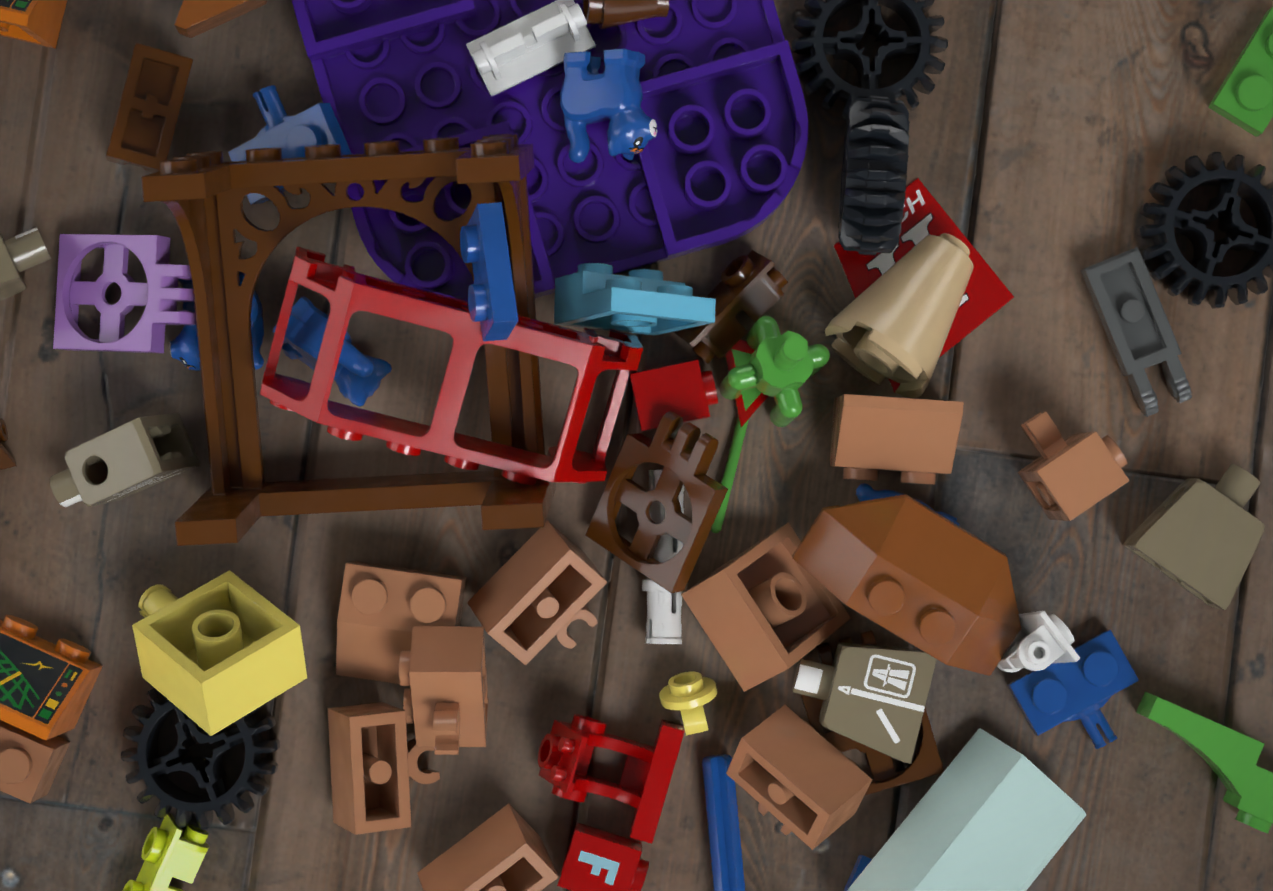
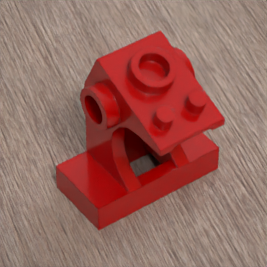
(645, 777)

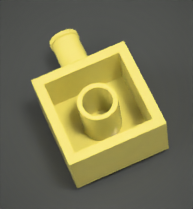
(217, 650)

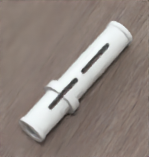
(663, 607)

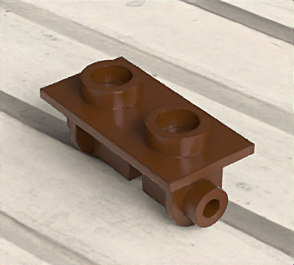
(746, 285)

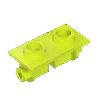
(169, 855)

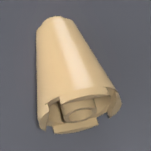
(905, 315)

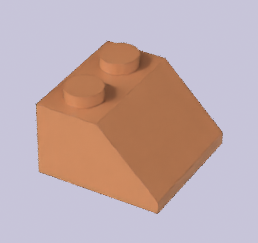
(894, 436)
(764, 609)
(379, 614)

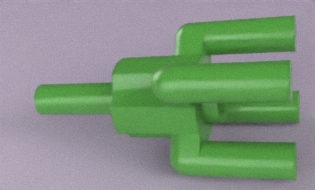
(776, 368)

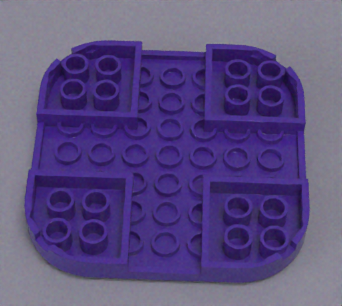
(710, 79)

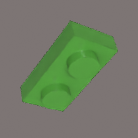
(1248, 88)

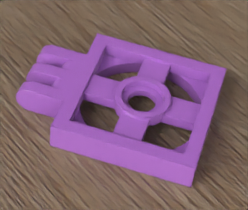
(158, 294)

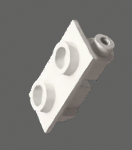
(530, 45)
(1039, 644)

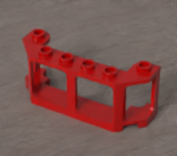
(359, 292)

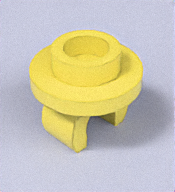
(688, 694)

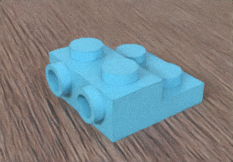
(628, 303)

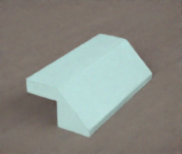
(978, 828)

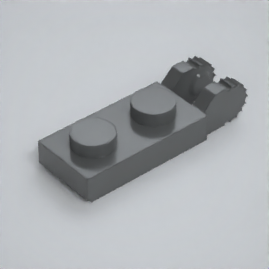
(1136, 326)

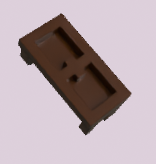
(149, 108)

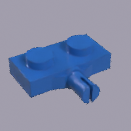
(291, 133)
(492, 294)
(1076, 689)

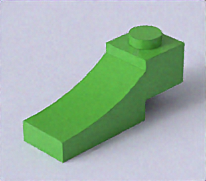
(1227, 753)

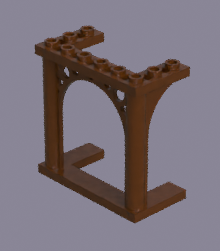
(209, 207)

